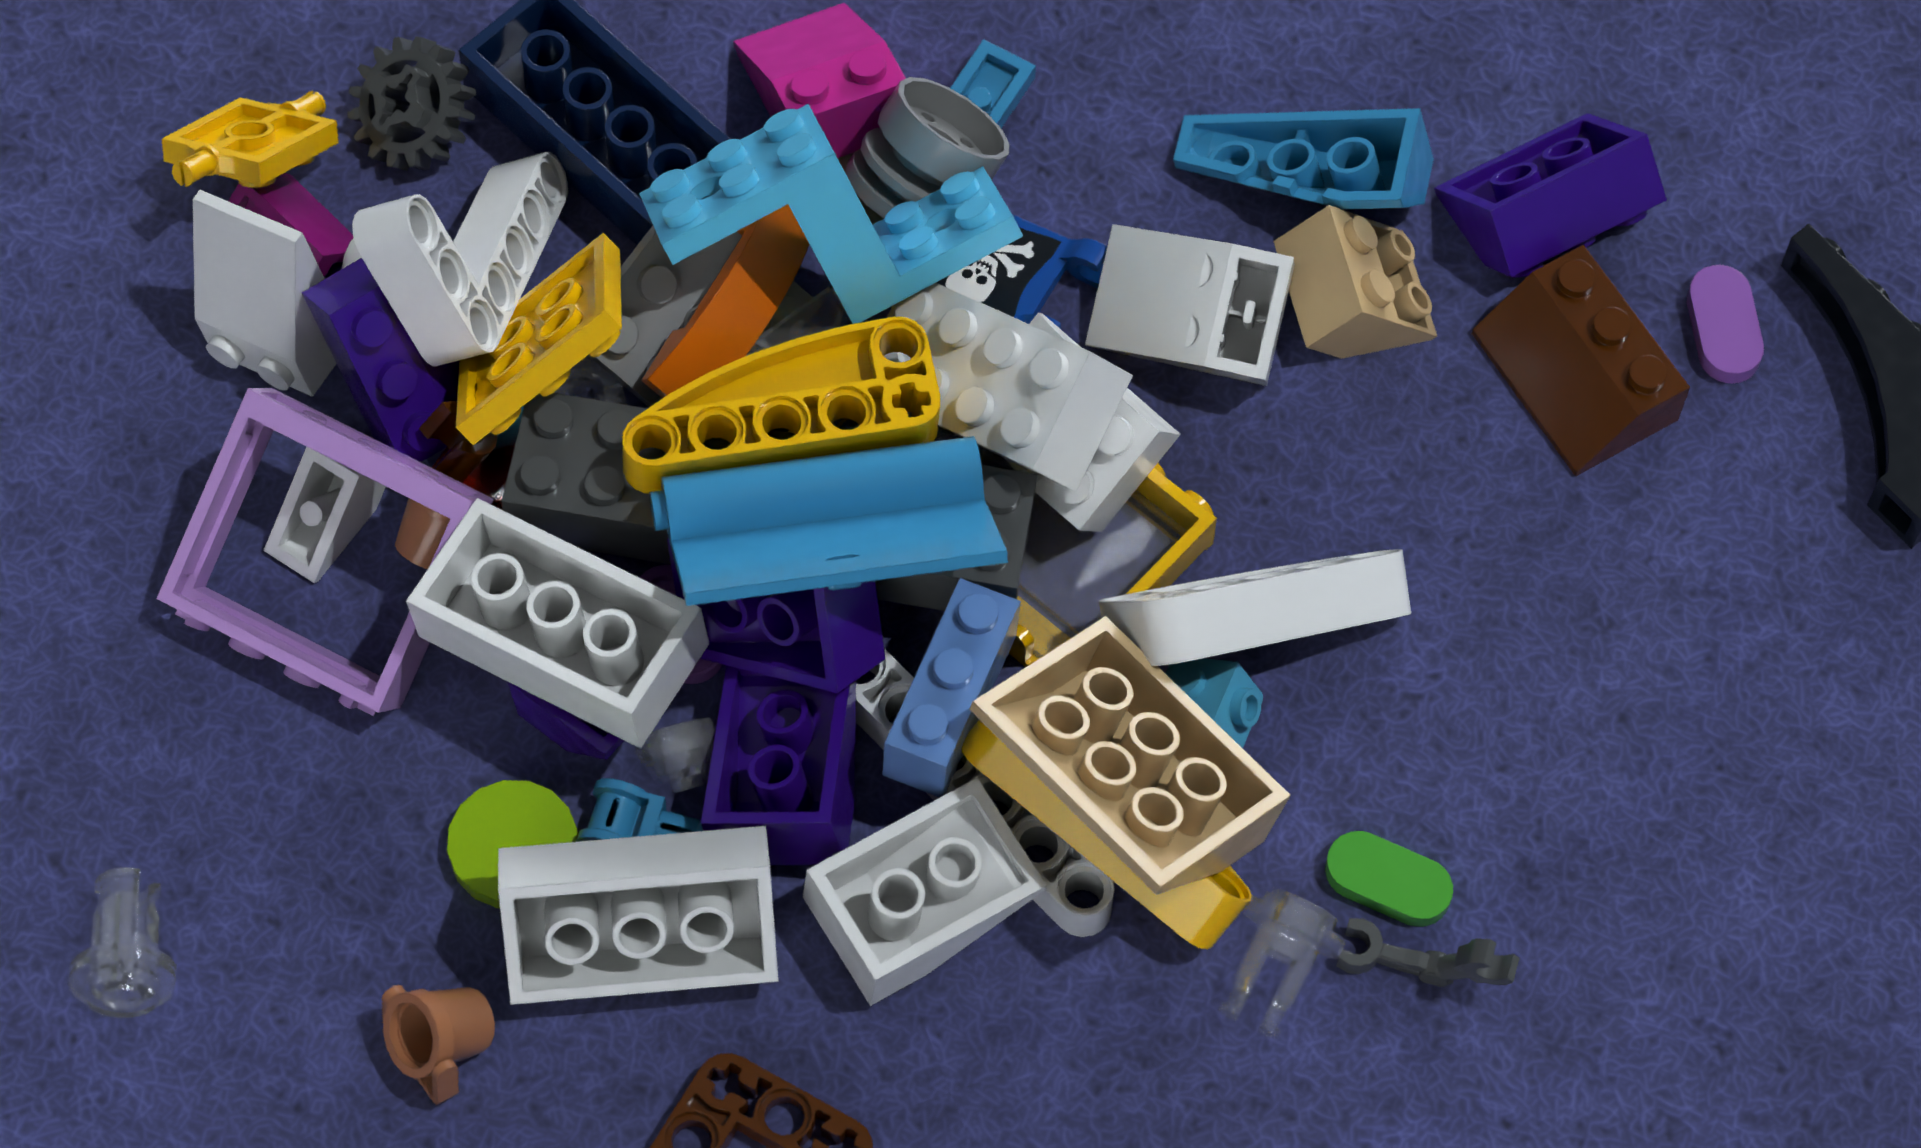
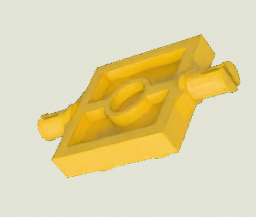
(251, 141)

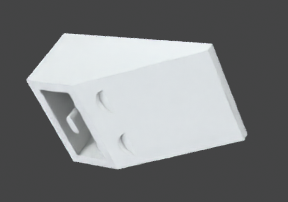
(1191, 302)

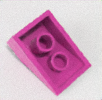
(828, 63)

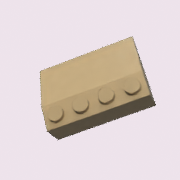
(1134, 758)

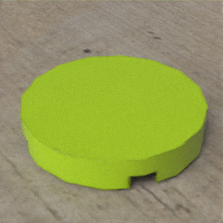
(503, 817)

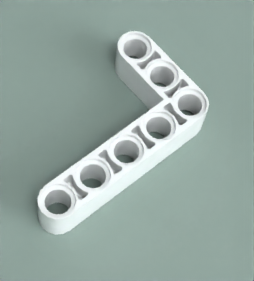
(463, 290)

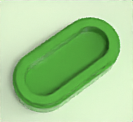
(1389, 878)

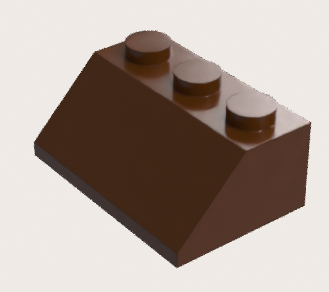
(1582, 361)

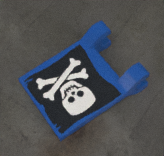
(1027, 270)

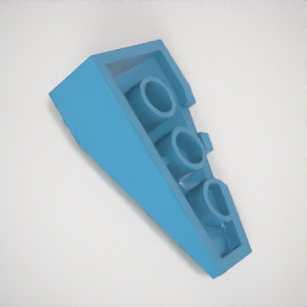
(1315, 156)

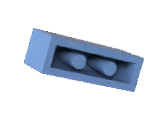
(954, 672)

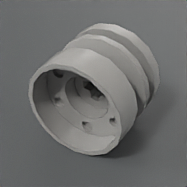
(921, 143)

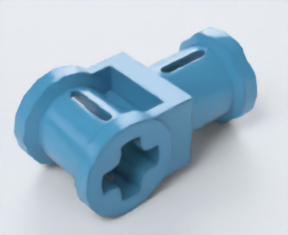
(630, 811)

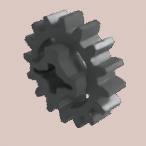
(410, 101)

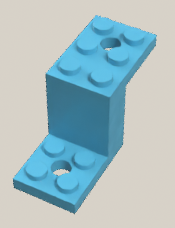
(796, 166)

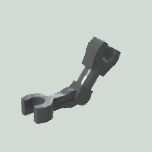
(1471, 961)

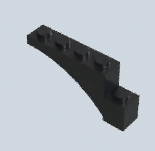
(1886, 364)

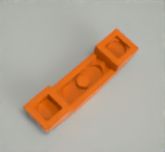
(735, 305)

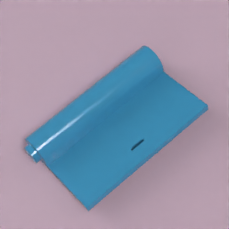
(828, 521)

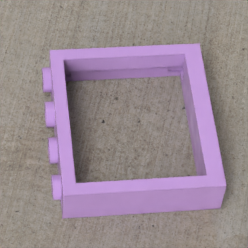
(215, 513)

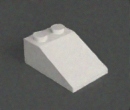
(252, 297)
(1122, 461)
(921, 890)

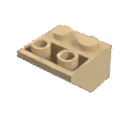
(1355, 285)

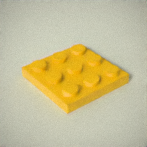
(550, 332)

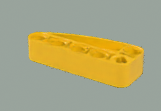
(795, 388)
(1194, 911)

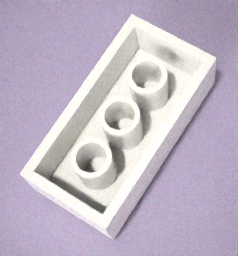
(1015, 384)
(558, 622)
(637, 915)

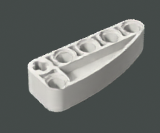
(1261, 606)

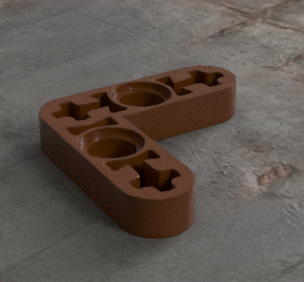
(727, 1116)

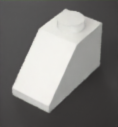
(321, 514)

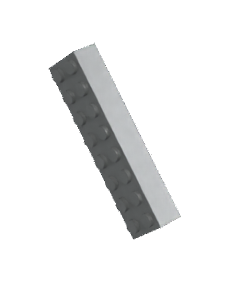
(573, 485)

